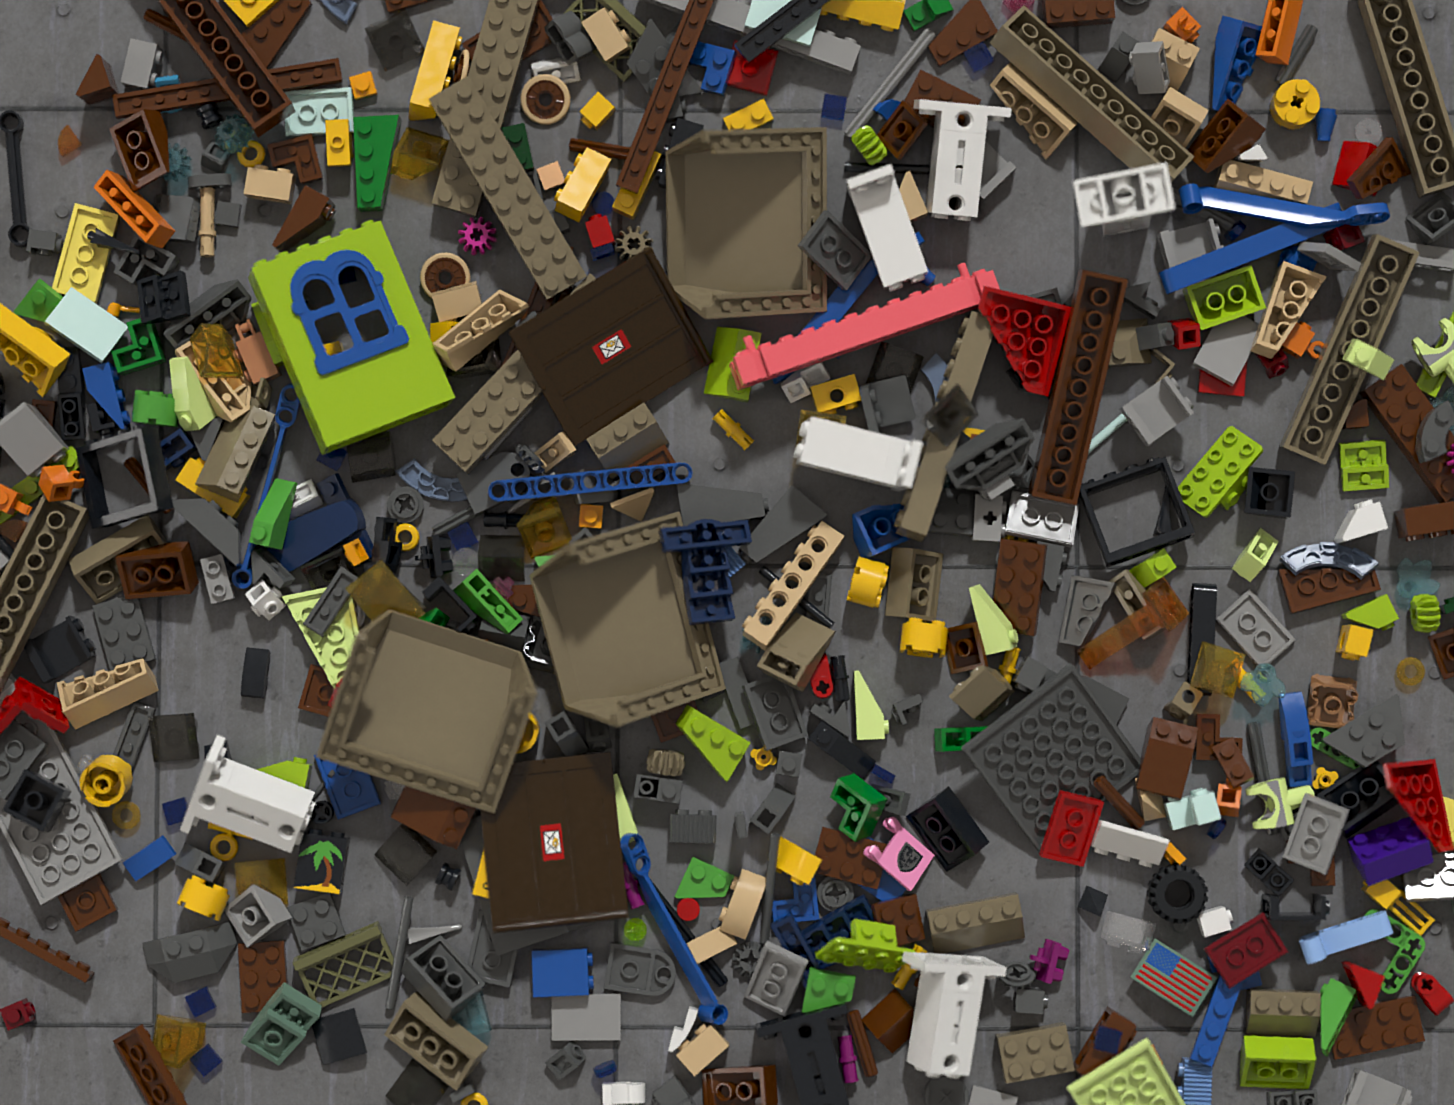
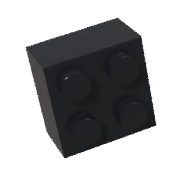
(36, 800)

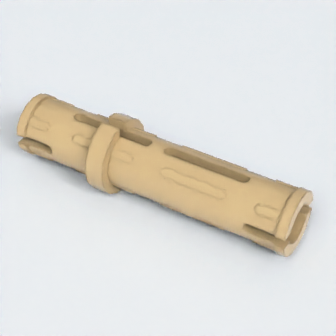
(207, 216)

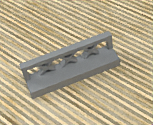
(1430, 257)

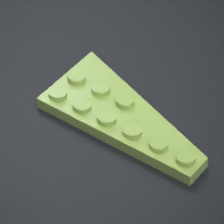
(335, 646)

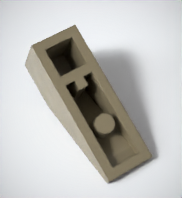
(1130, 595)

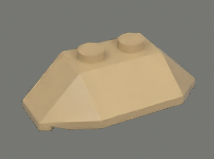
(227, 395)

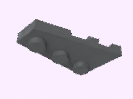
(1083, 608)

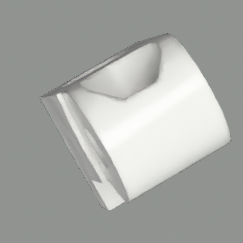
(623, 1093)

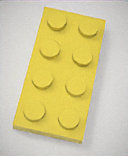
(82, 262)

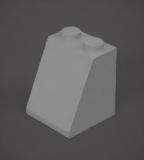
(30, 440)

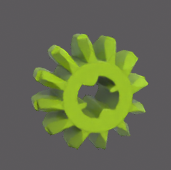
(869, 145)
(1425, 613)

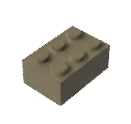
(1035, 1052)

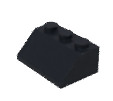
(1364, 794)
(948, 829)

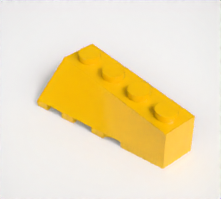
(434, 69)
(31, 351)

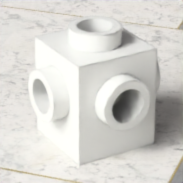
(265, 600)

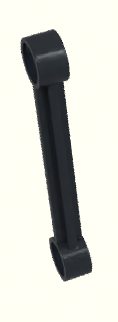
(15, 176)

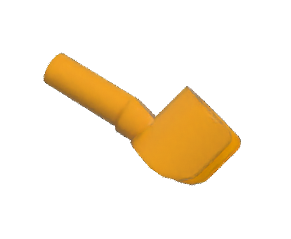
(114, 309)

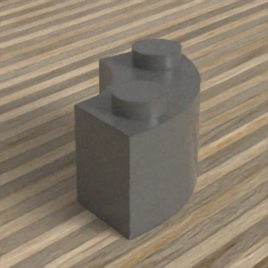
(1433, 431)

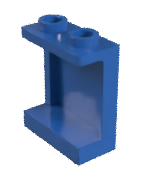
(562, 972)

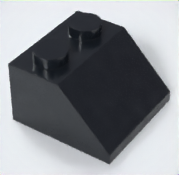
(1269, 492)

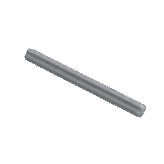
(891, 81)

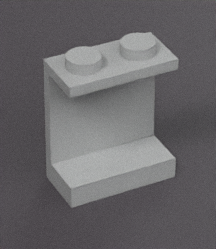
(994, 172)
(1189, 242)
(1157, 410)
(1373, 1090)

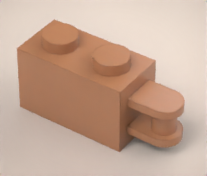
(255, 355)

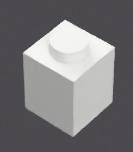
(1214, 921)

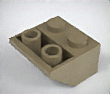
(982, 692)

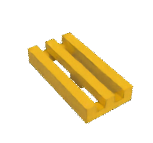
(1424, 926)

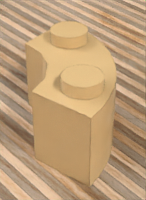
(743, 903)

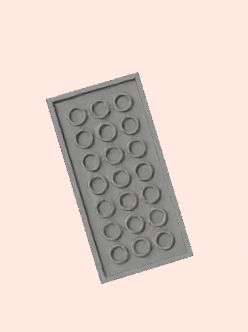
(79, 839)

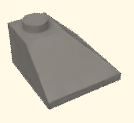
(256, 914)

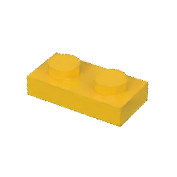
(749, 117)

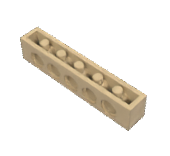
(830, 541)

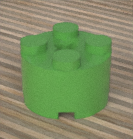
(154, 408)

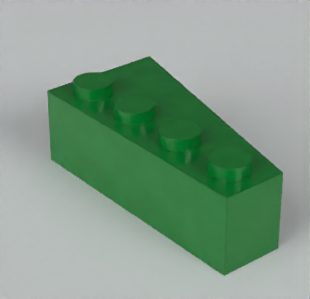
(374, 148)

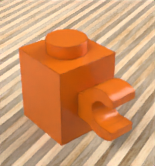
(1183, 26)
(1299, 341)
(58, 482)
(11, 501)
(1228, 799)

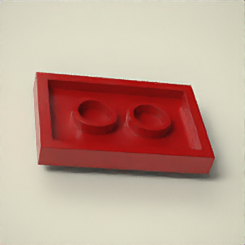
(1071, 828)

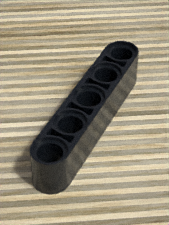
(1201, 624)

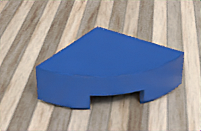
(886, 108)

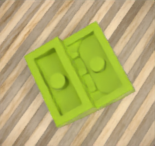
(1363, 465)

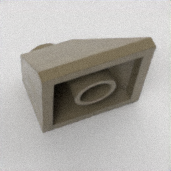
(1125, 346)

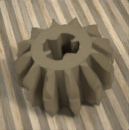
(634, 237)
(665, 762)

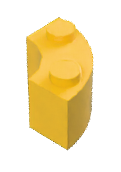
(796, 862)

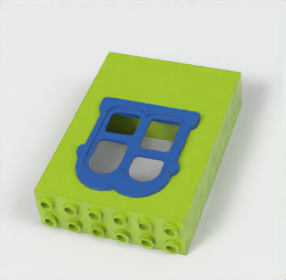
(374, 381)

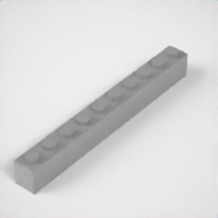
(732, 15)

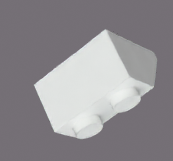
(1362, 520)

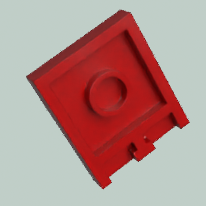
(36, 703)

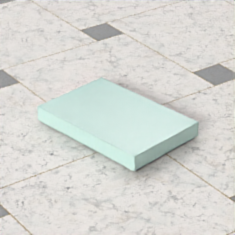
(763, 9)
(315, 107)
(86, 325)

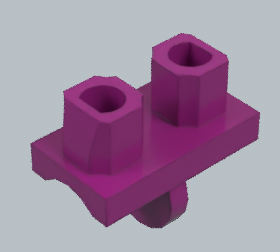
(1047, 959)

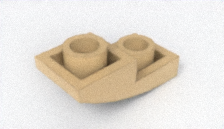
(710, 944)

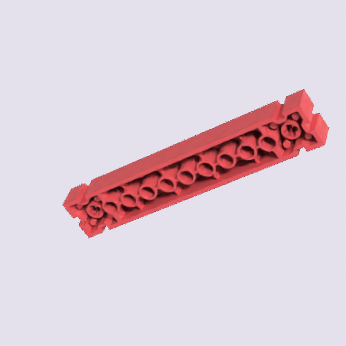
(860, 331)

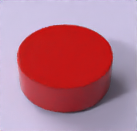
(688, 909)

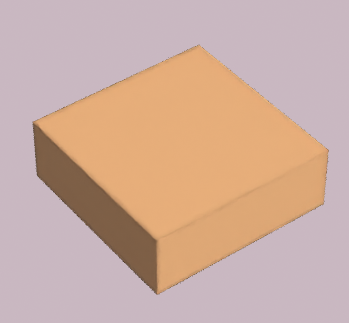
(551, 176)

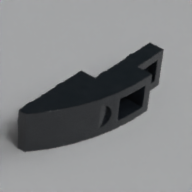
(72, 397)
(385, 545)

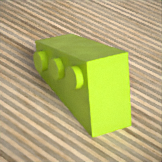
(714, 741)

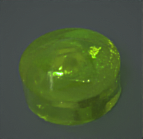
(635, 929)

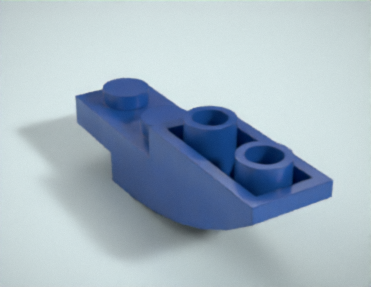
(1296, 738)

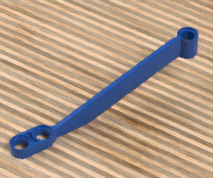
(1197, 198)
(842, 300)
(293, 407)
(709, 1009)

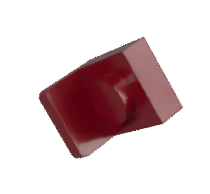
(1344, 237)
(1276, 365)
(18, 1013)

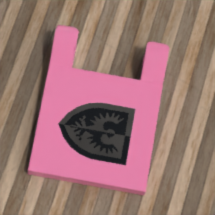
(903, 856)

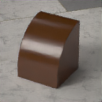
(1357, 416)

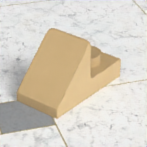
(556, 451)

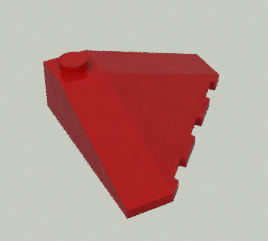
(1029, 333)
(1420, 794)

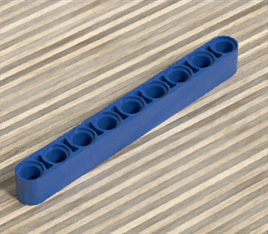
(1239, 253)
(601, 485)

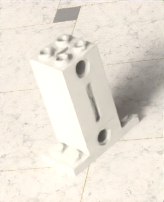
(957, 155)
(1124, 198)
(887, 228)
(857, 453)
(249, 801)
(947, 1010)

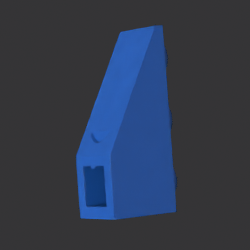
(104, 387)

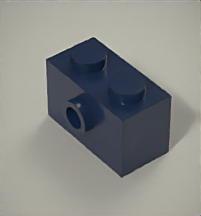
(176, 448)

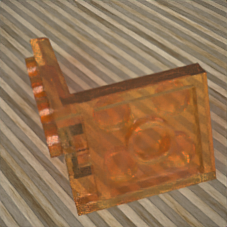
(1162, 607)

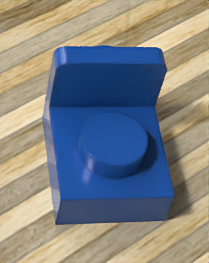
(1293, 256)

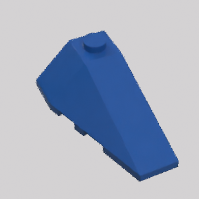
(1234, 57)
(875, 529)

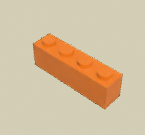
(1279, 31)
(134, 209)

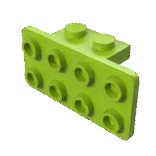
(1220, 473)
(871, 947)

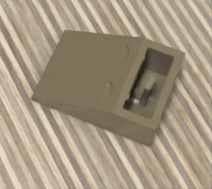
(796, 651)

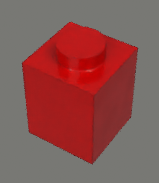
(599, 230)
(1186, 333)

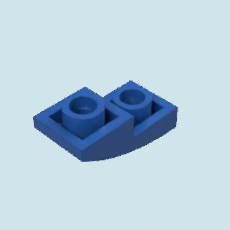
(149, 858)

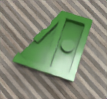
(38, 302)
(703, 881)
(827, 989)

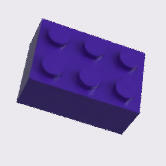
(1390, 850)

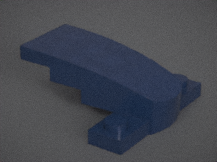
(324, 528)
(706, 565)
(820, 933)

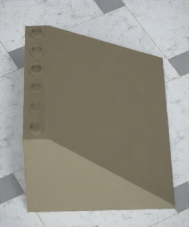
(737, 220)
(623, 626)
(430, 709)

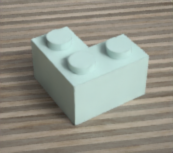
(1193, 809)

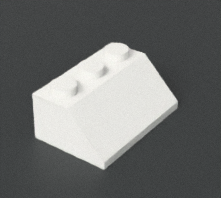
(1129, 843)

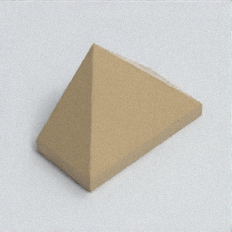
(634, 505)
(1150, 804)

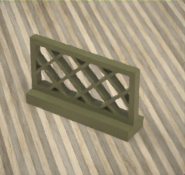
(625, 17)
(337, 947)

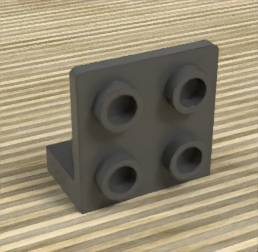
(887, 402)

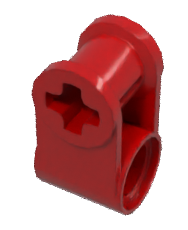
(822, 674)
(1433, 995)

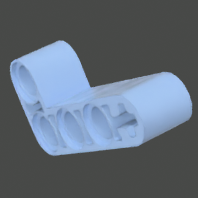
(1344, 936)

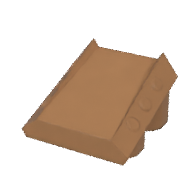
(1331, 701)

